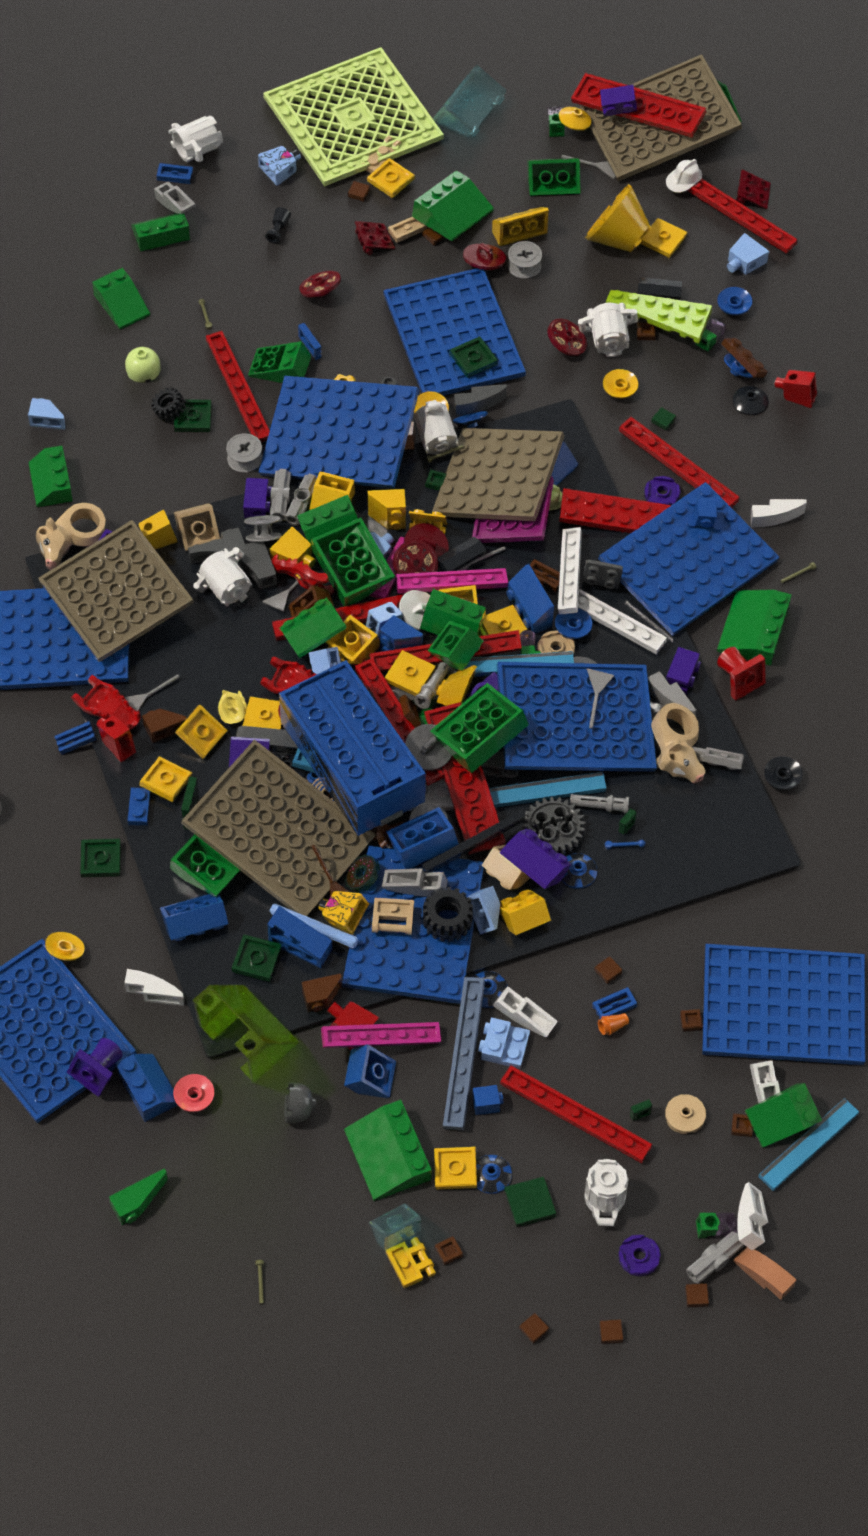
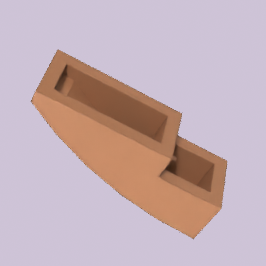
(765, 1272)

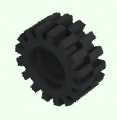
(176, 407)

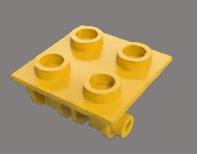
(435, 518)

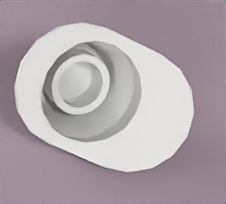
(684, 176)

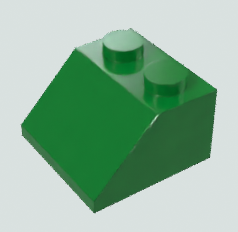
(456, 645)

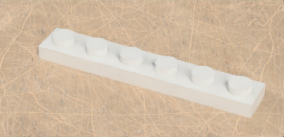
(570, 571)
(621, 623)

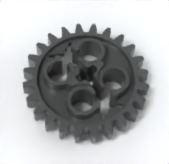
(554, 825)

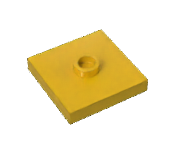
(390, 178)
(663, 237)
(503, 621)
(409, 673)
(262, 713)
(201, 731)
(165, 779)
(455, 1168)

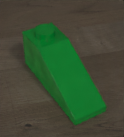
(133, 1200)

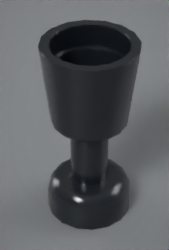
(279, 221)

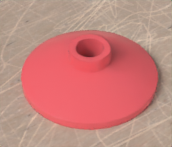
(191, 1085)

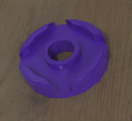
(662, 483)
(635, 1266)

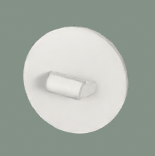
(413, 607)

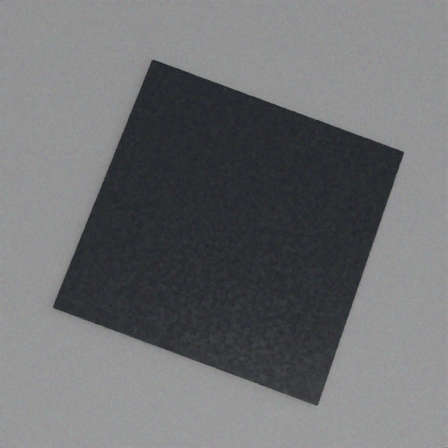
(694, 834)

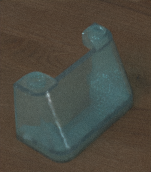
(470, 103)

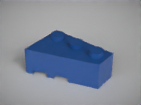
(298, 937)

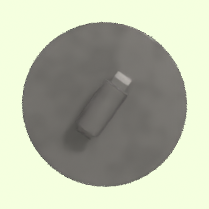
(427, 748)

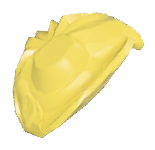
(232, 707)

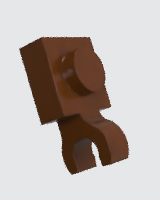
(381, 836)

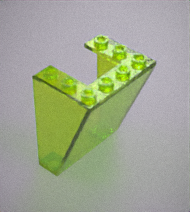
(222, 1004)

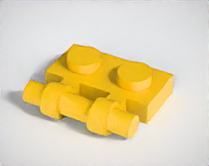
(404, 1264)

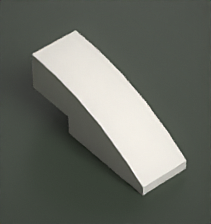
(777, 512)
(152, 988)
(525, 1012)
(764, 1080)
(751, 1217)

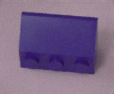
(536, 858)

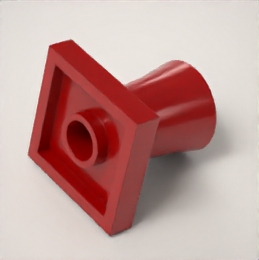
(744, 674)

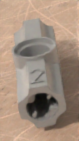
(280, 494)
(298, 505)
(714, 1258)

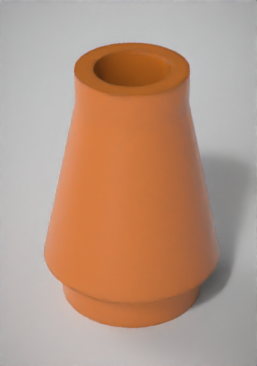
(612, 1023)

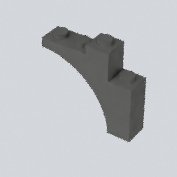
(255, 560)

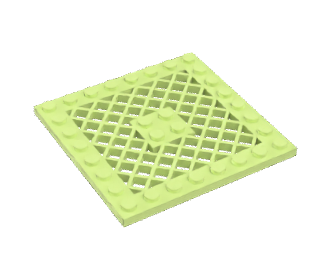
(352, 115)

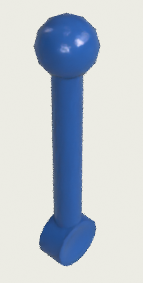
(608, 844)

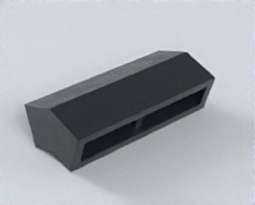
(660, 288)
(461, 555)

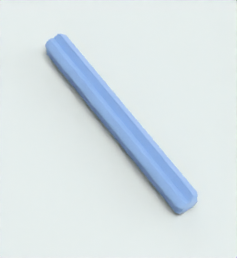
(331, 932)

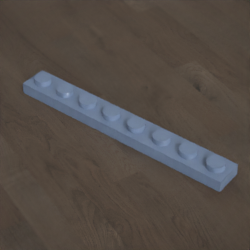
(464, 1053)

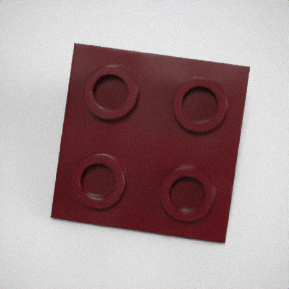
(753, 189)
(373, 236)

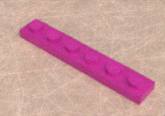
(451, 579)
(380, 1035)

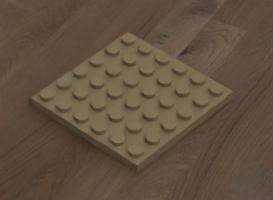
(499, 474)
(115, 590)

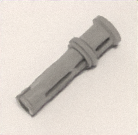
(429, 690)
(610, 803)

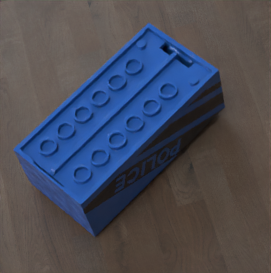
(352, 748)

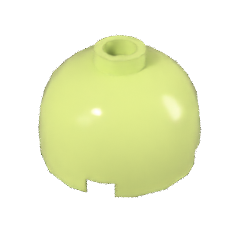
(142, 364)

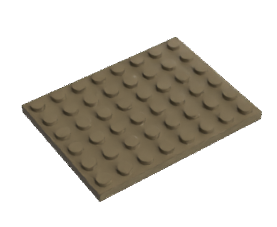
(638, 146)
(266, 823)

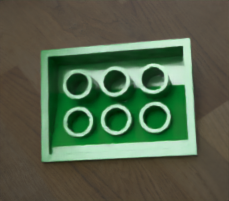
(452, 206)
(352, 561)
(755, 623)
(480, 727)
(388, 1151)

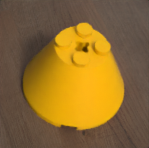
(621, 223)

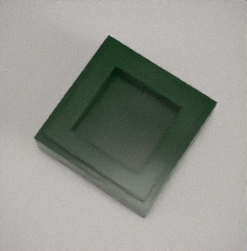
(663, 418)
(435, 480)
(627, 821)
(640, 1110)

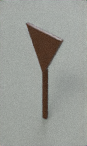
(334, 886)

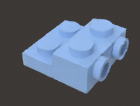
(504, 1043)

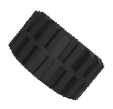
(447, 900)

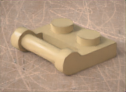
(393, 910)

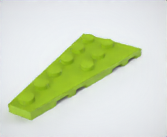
(666, 313)

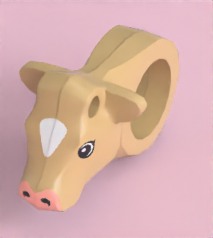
(59, 536)
(676, 749)

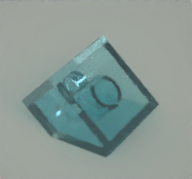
(395, 1226)

